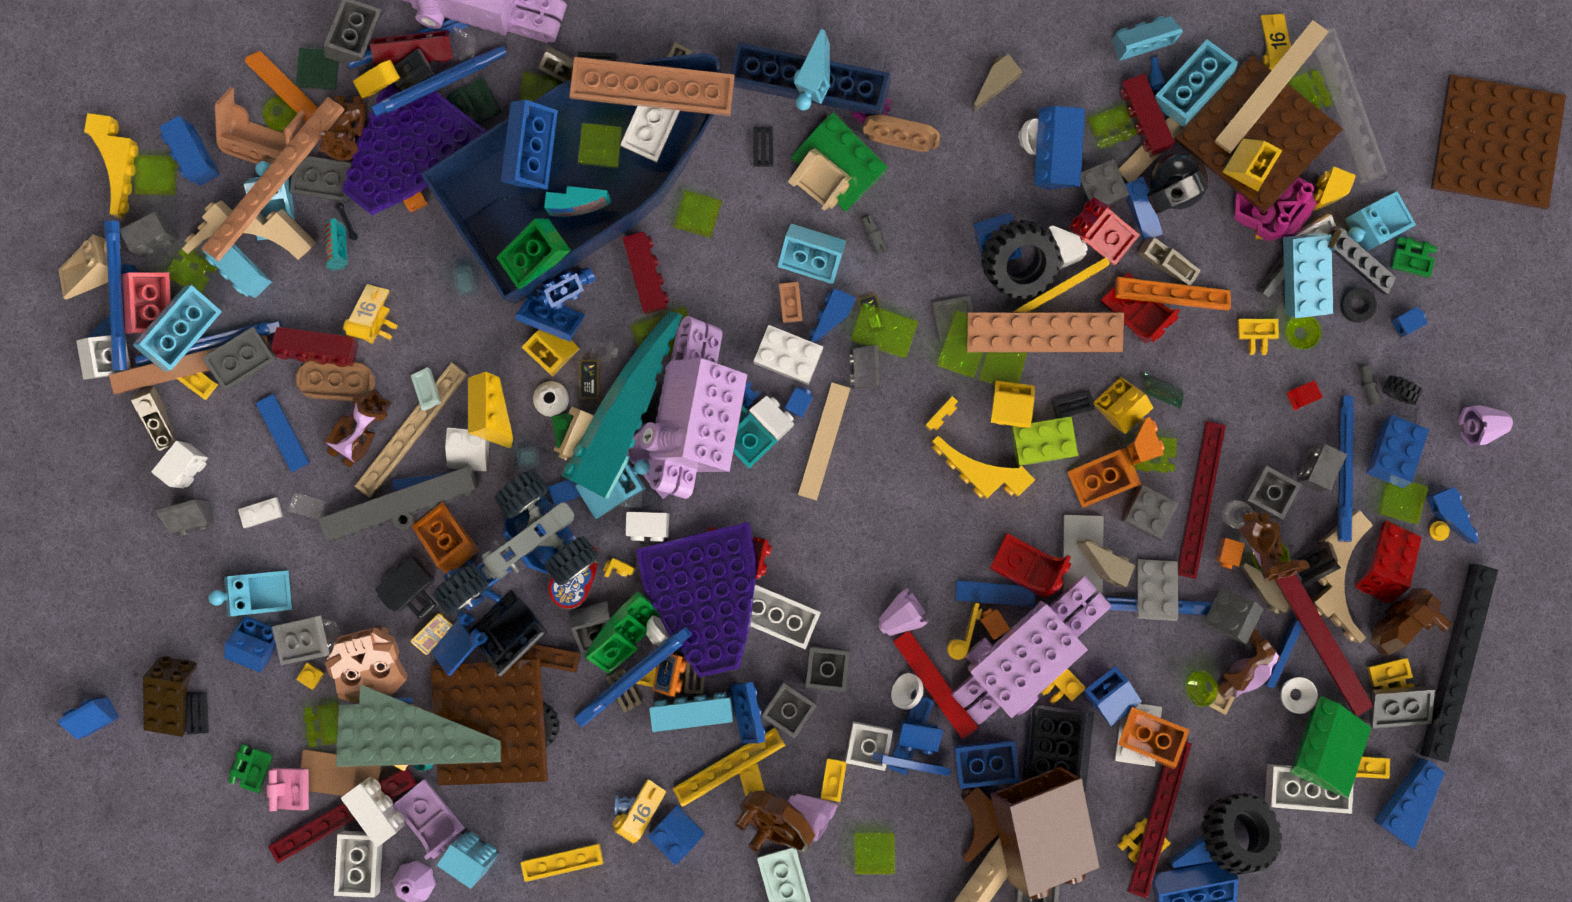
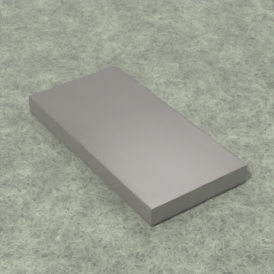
(1079, 529)

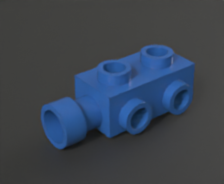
(559, 292)

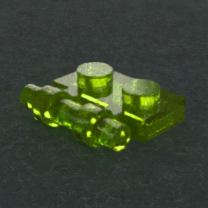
(1304, 86)
(1109, 121)
(185, 275)
(1170, 448)
(328, 724)

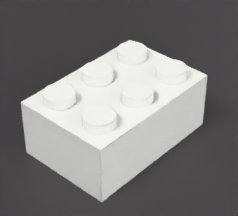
(788, 355)
(374, 811)
(357, 865)

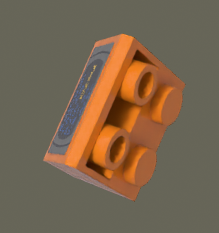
(1144, 442)
(668, 675)

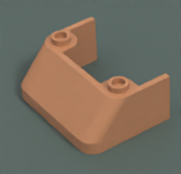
(247, 139)

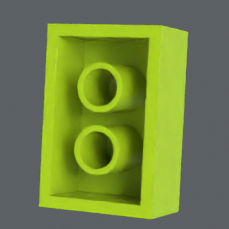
(1044, 441)

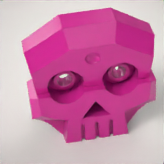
(1276, 224)

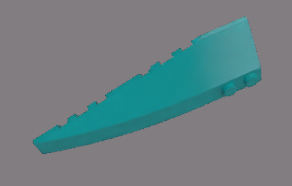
(604, 446)

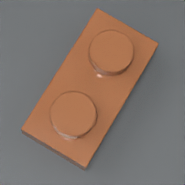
(790, 302)

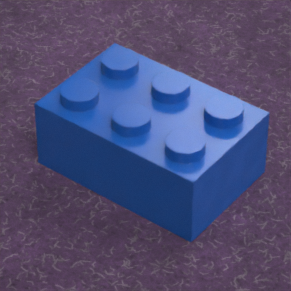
(188, 151)
(1397, 451)
(986, 763)

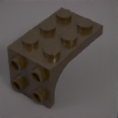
(165, 695)

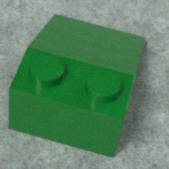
(533, 252)

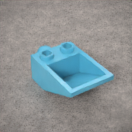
(814, 76)
(281, 200)
(1379, 222)
(622, 492)
(258, 593)

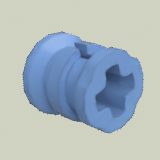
(623, 804)

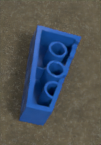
(1411, 803)

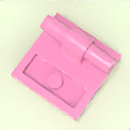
(288, 789)

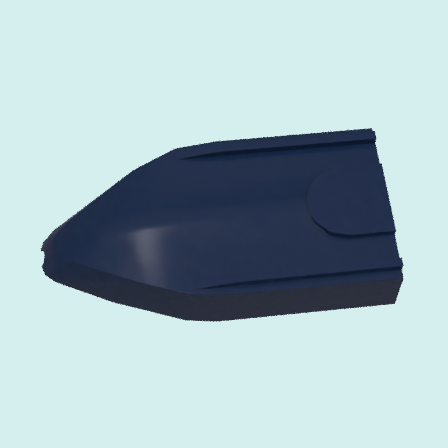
(495, 212)

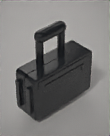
(404, 586)

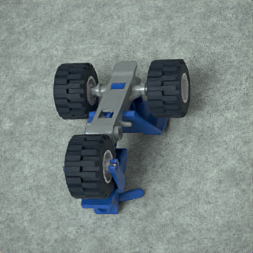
(533, 533)

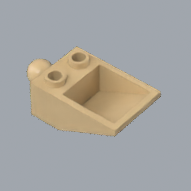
(85, 268)

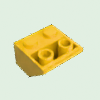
(1252, 162)
(1332, 187)
(550, 351)
(1012, 404)
(1123, 405)

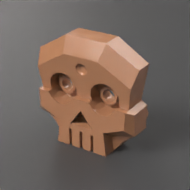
(347, 656)

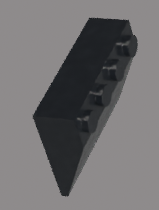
(1058, 739)

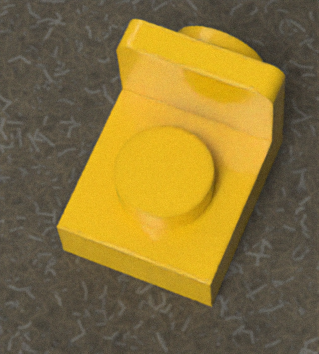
(622, 568)

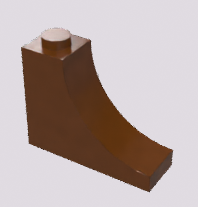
(983, 822)

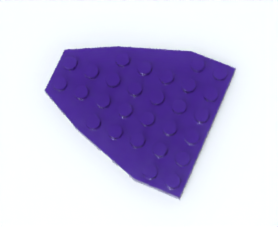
(404, 146)
(709, 589)

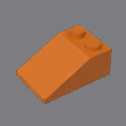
(1104, 477)
(445, 538)
(1153, 737)

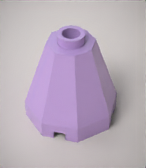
(1483, 424)
(902, 615)
(815, 810)
(413, 882)

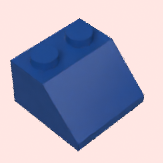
(919, 736)
(676, 835)

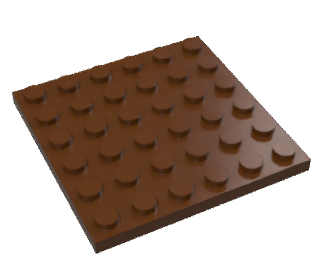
(1287, 123)
(1498, 142)
(500, 708)

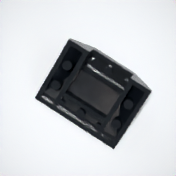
(510, 631)

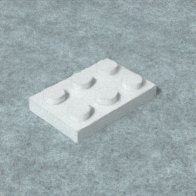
(649, 131)
(1128, 756)

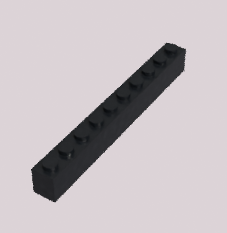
(1459, 662)

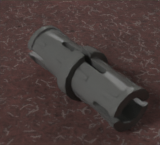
(874, 235)
(1370, 385)

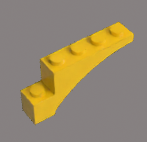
(118, 156)
(981, 476)

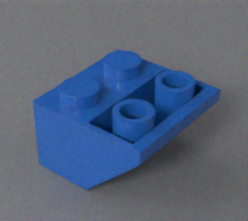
(984, 229)
(251, 644)
(1112, 696)
(89, 717)

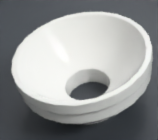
(1028, 136)
(561, 399)
(656, 631)
(903, 688)
(1308, 695)

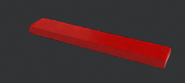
(935, 684)

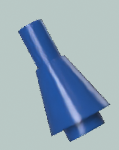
(1157, 79)

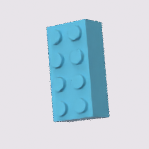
(1195, 83)
(1308, 275)
(177, 328)
(691, 713)
(468, 859)

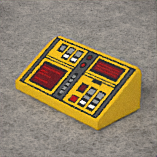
(432, 633)

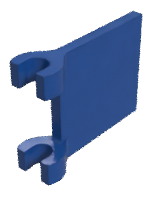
(457, 643)

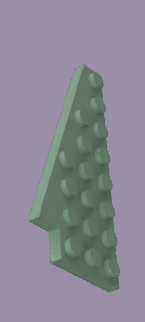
(397, 733)

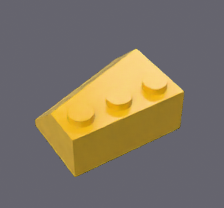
(488, 410)

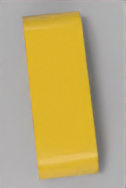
(376, 79)

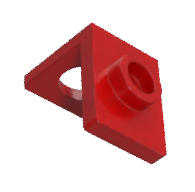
(1304, 395)

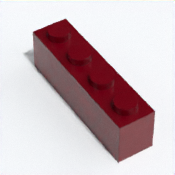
(434, 46)
(1147, 115)
(645, 273)
(314, 347)

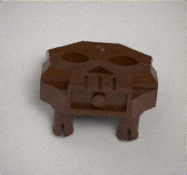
(1406, 619)
(775, 821)

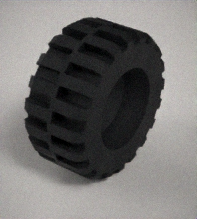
(1036, 275)
(1261, 828)

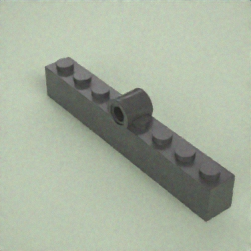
(399, 503)

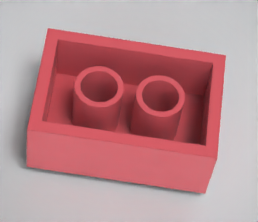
(144, 299)

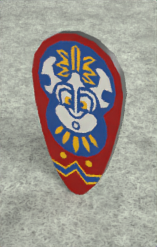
(575, 591)

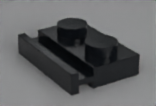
(412, 70)
(1321, 563)

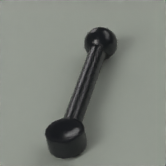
(354, 236)

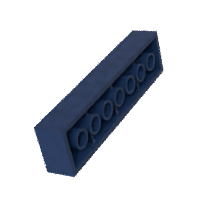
(774, 72)

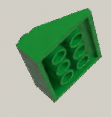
(848, 153)
(1331, 747)

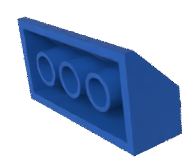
(529, 145)
(1059, 147)
(1195, 884)

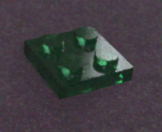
(316, 70)

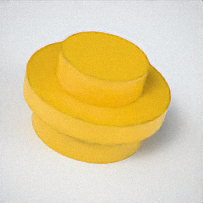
(1439, 530)

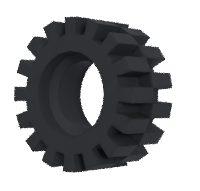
(1402, 390)

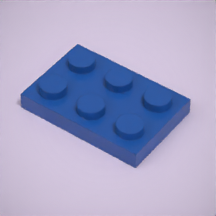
(558, 322)
(747, 712)

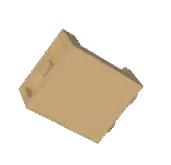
(821, 179)
(575, 433)

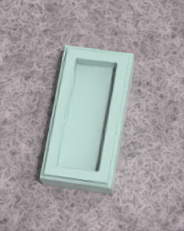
(425, 389)

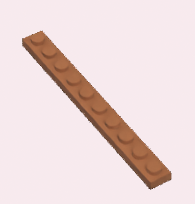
(272, 179)

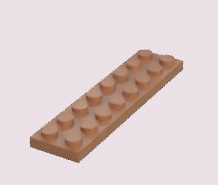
(652, 86)
(1044, 332)

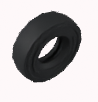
(1370, 302)

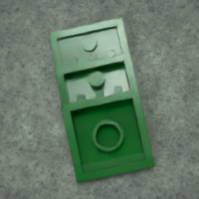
(621, 633)

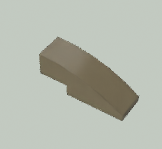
(1168, 261)

